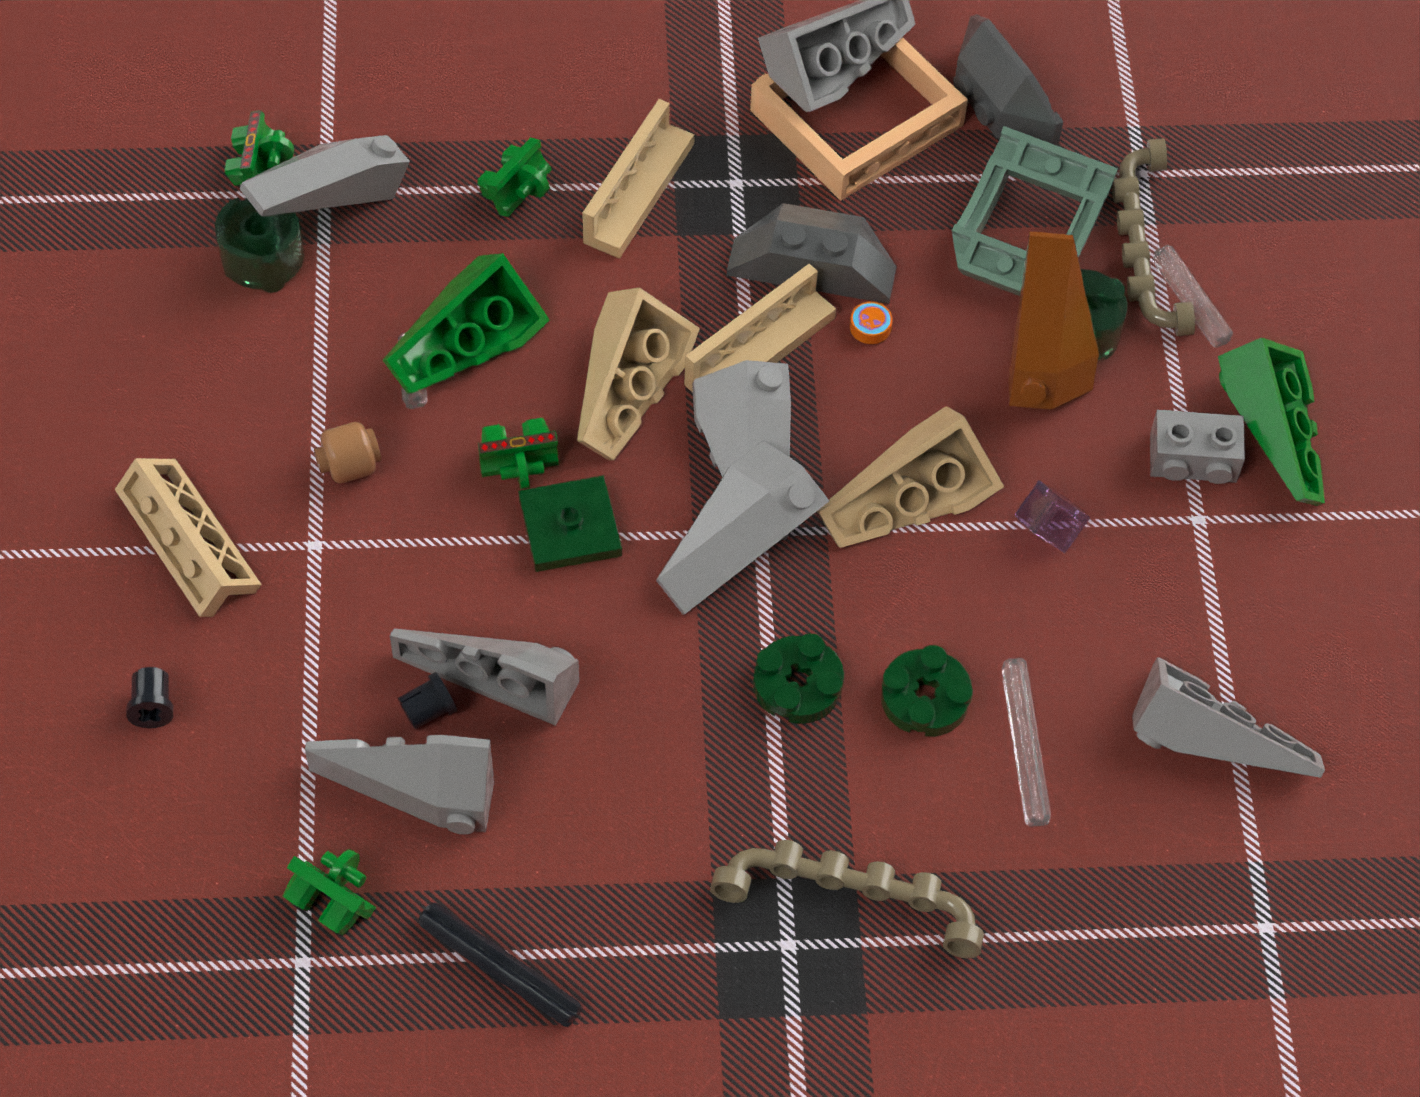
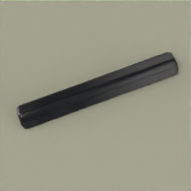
(500, 964)

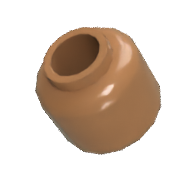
(348, 452)

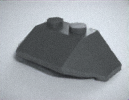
(1002, 85)
(834, 243)

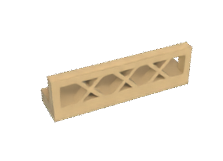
(635, 182)
(766, 329)
(178, 534)

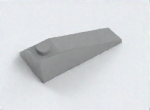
(829, 51)
(508, 671)

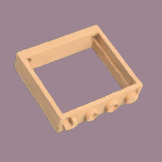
(884, 153)

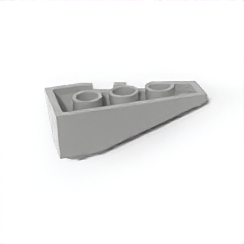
(330, 177)
(743, 408)
(746, 515)
(1189, 720)
(437, 781)

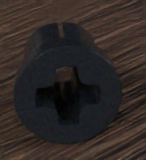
(149, 699)
(427, 702)

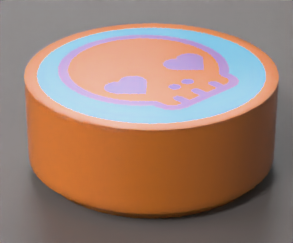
(871, 322)

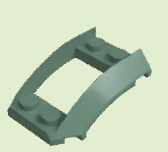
(1040, 165)

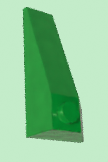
(467, 324)
(1272, 394)

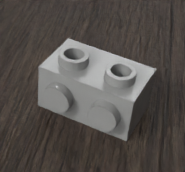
(1197, 446)

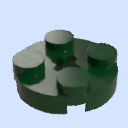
(804, 655)
(931, 668)

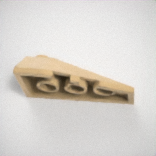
(631, 361)
(920, 477)

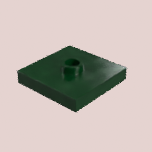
(569, 523)

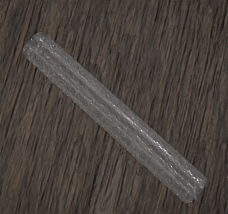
(1026, 742)

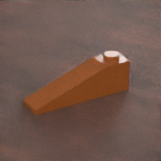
(1054, 332)

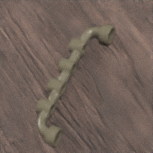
(1137, 253)
(878, 883)

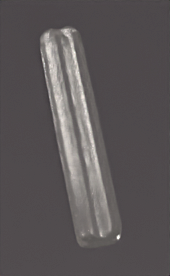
(1189, 290)

